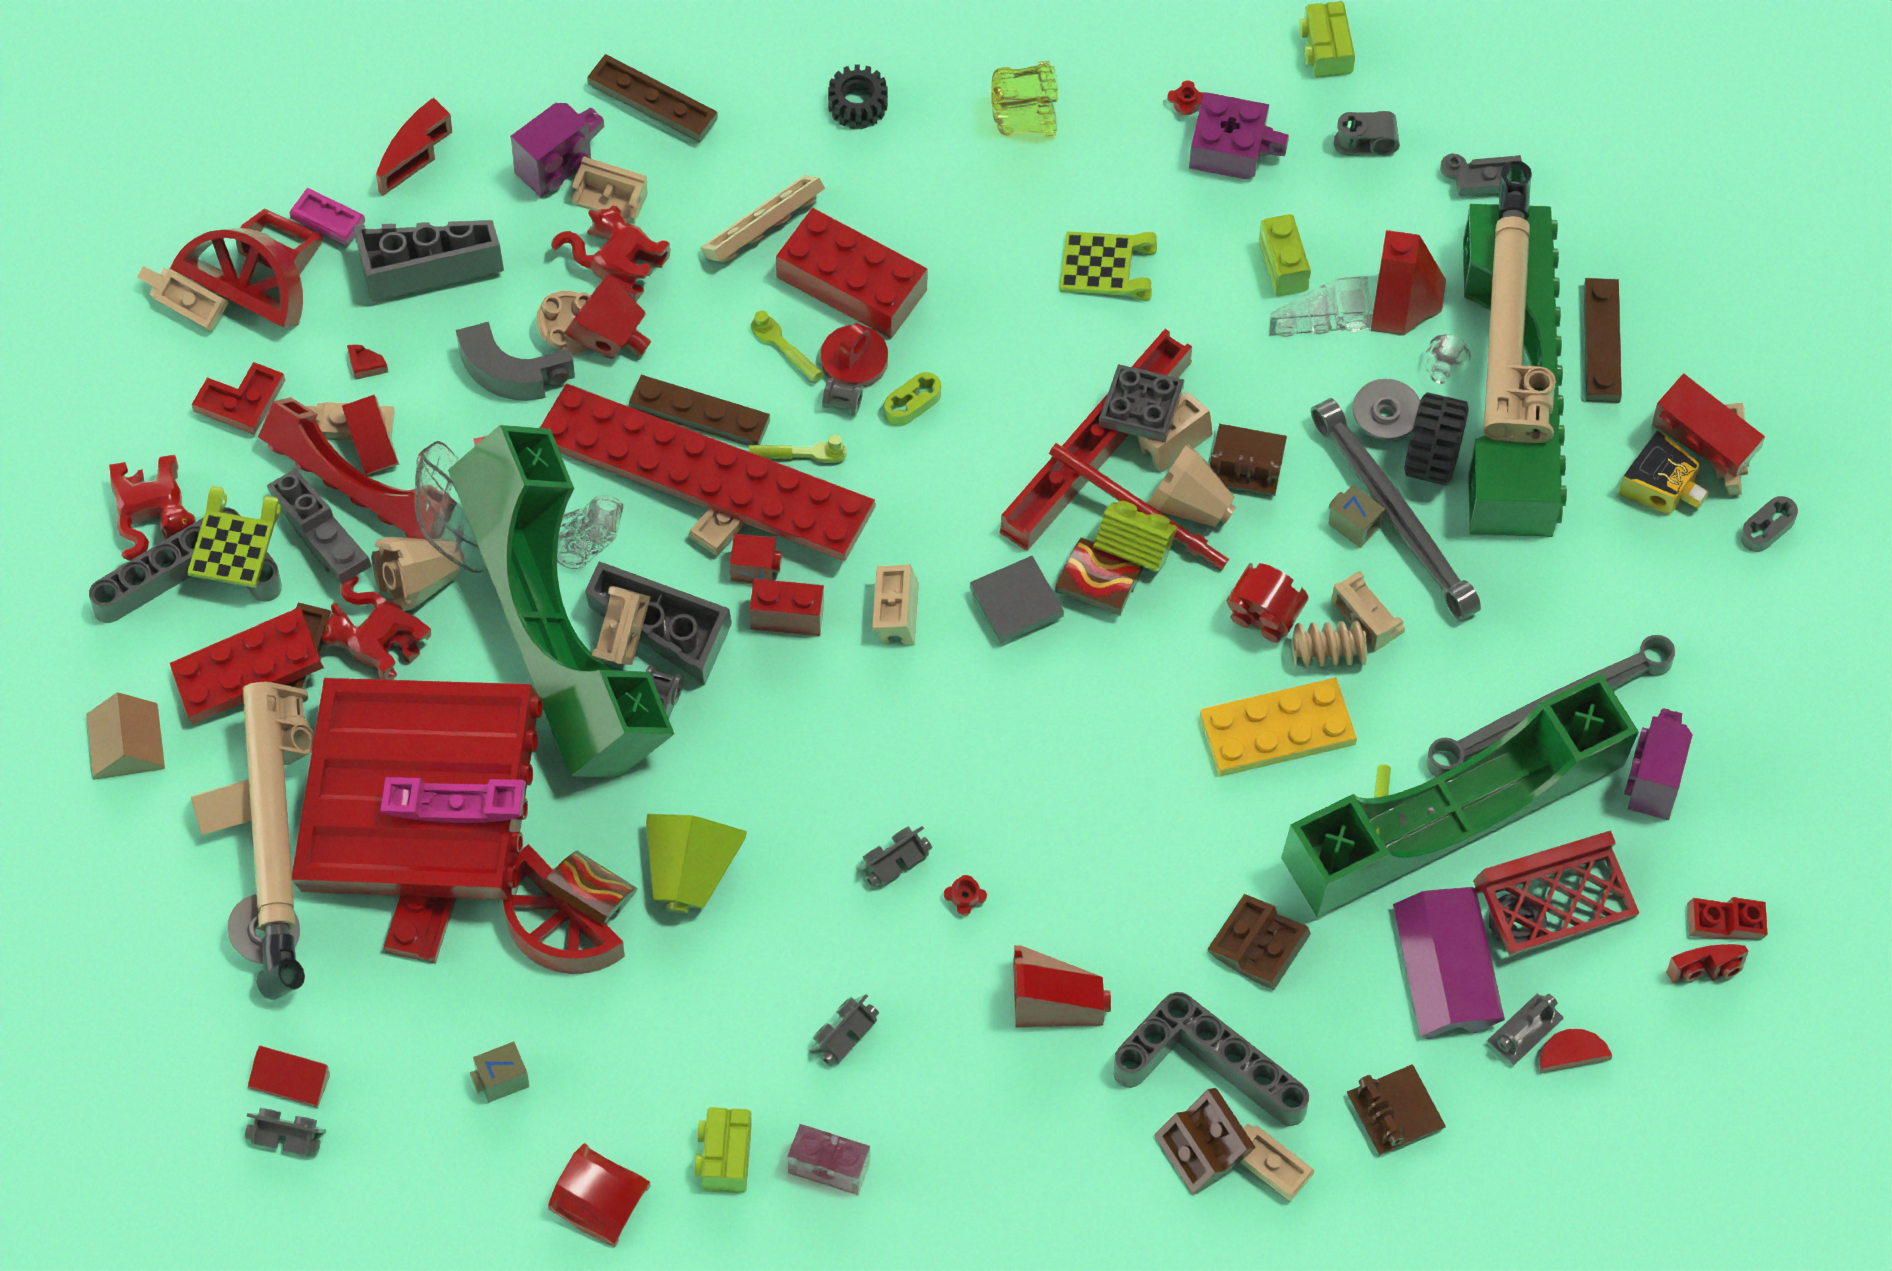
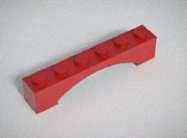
(293, 432)

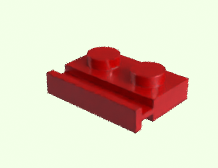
(419, 927)

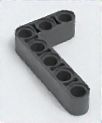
(161, 579)
(1212, 1053)

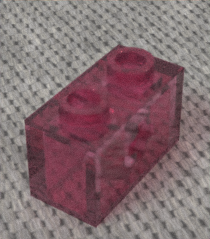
(829, 1159)

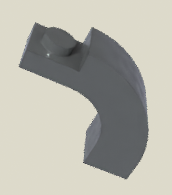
(506, 374)

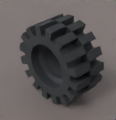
(857, 112)

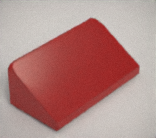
(288, 1076)

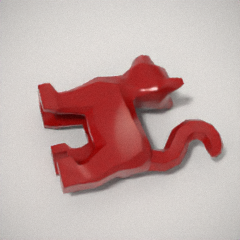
(620, 253)
(148, 500)
(377, 634)

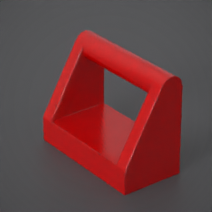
(300, 255)

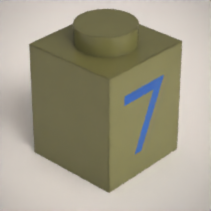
(1356, 515)
(499, 1072)

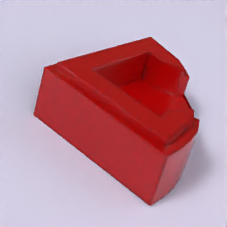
(366, 362)

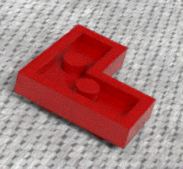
(243, 406)

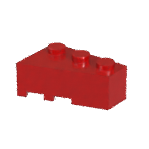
(1707, 426)

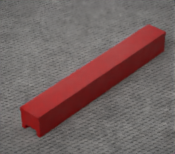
(1058, 484)

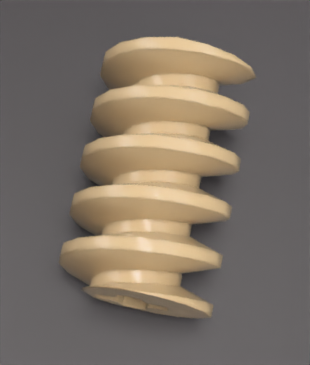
(1329, 643)

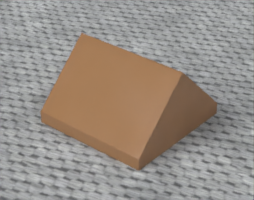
(125, 737)

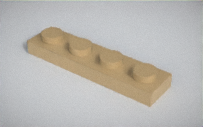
(772, 212)

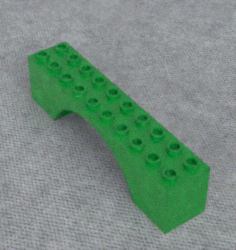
(1511, 483)
(515, 505)
(1546, 756)

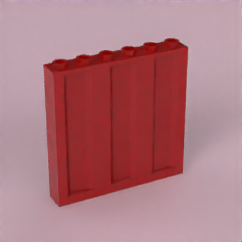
(412, 731)

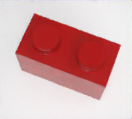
(787, 607)

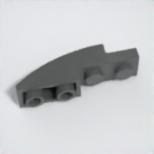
(317, 526)

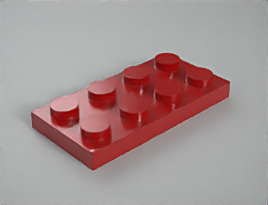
(268, 652)

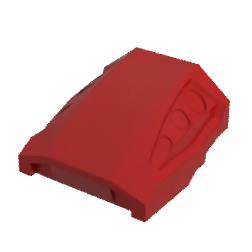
(597, 1195)

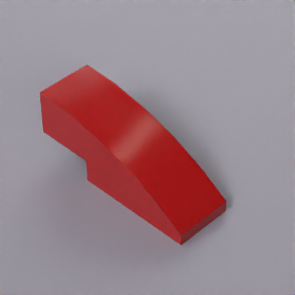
(413, 145)

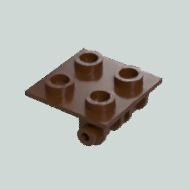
(1248, 458)
(1395, 1109)

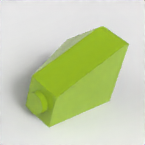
(689, 858)

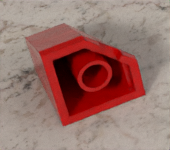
(1407, 284)
(1056, 992)

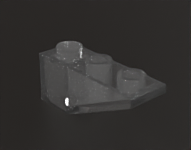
(1329, 307)

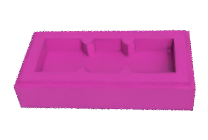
(326, 216)

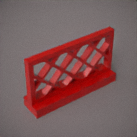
(1549, 863)

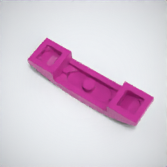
(453, 802)

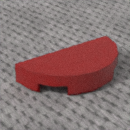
(1573, 1049)

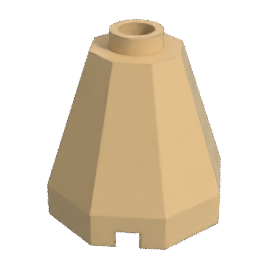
(1193, 491)
(410, 570)

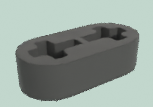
(1764, 518)

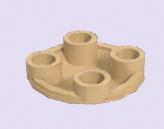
(555, 316)

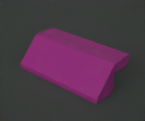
(1448, 961)

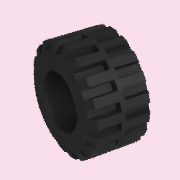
(1436, 438)

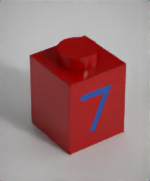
(754, 558)

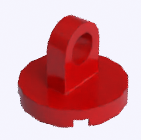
(854, 355)

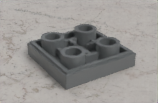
(1141, 403)
(1016, 599)

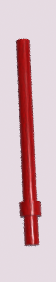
(1195, 543)

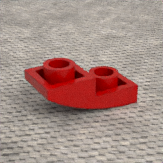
(370, 435)
(1727, 920)
(1716, 960)

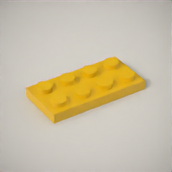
(1278, 726)

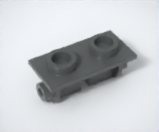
(883, 863)
(852, 1017)
(1526, 1027)
(299, 1134)

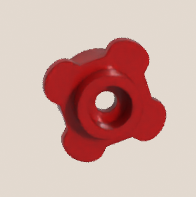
(1183, 105)
(962, 885)

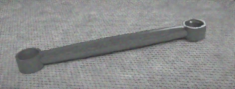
(1458, 594)
(1614, 674)

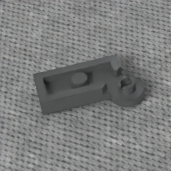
(1476, 177)

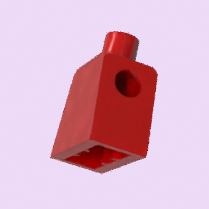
(609, 321)

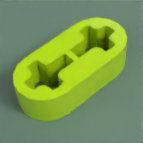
(910, 395)

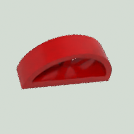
(227, 284)
(608, 945)

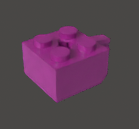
(1233, 136)
(553, 146)
(1658, 765)

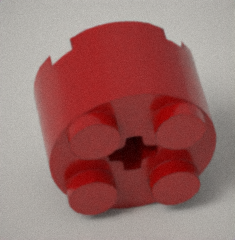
(1266, 601)

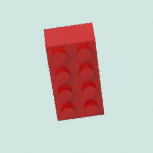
(851, 273)

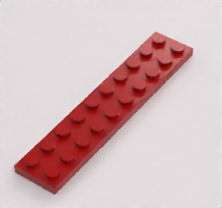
(708, 472)

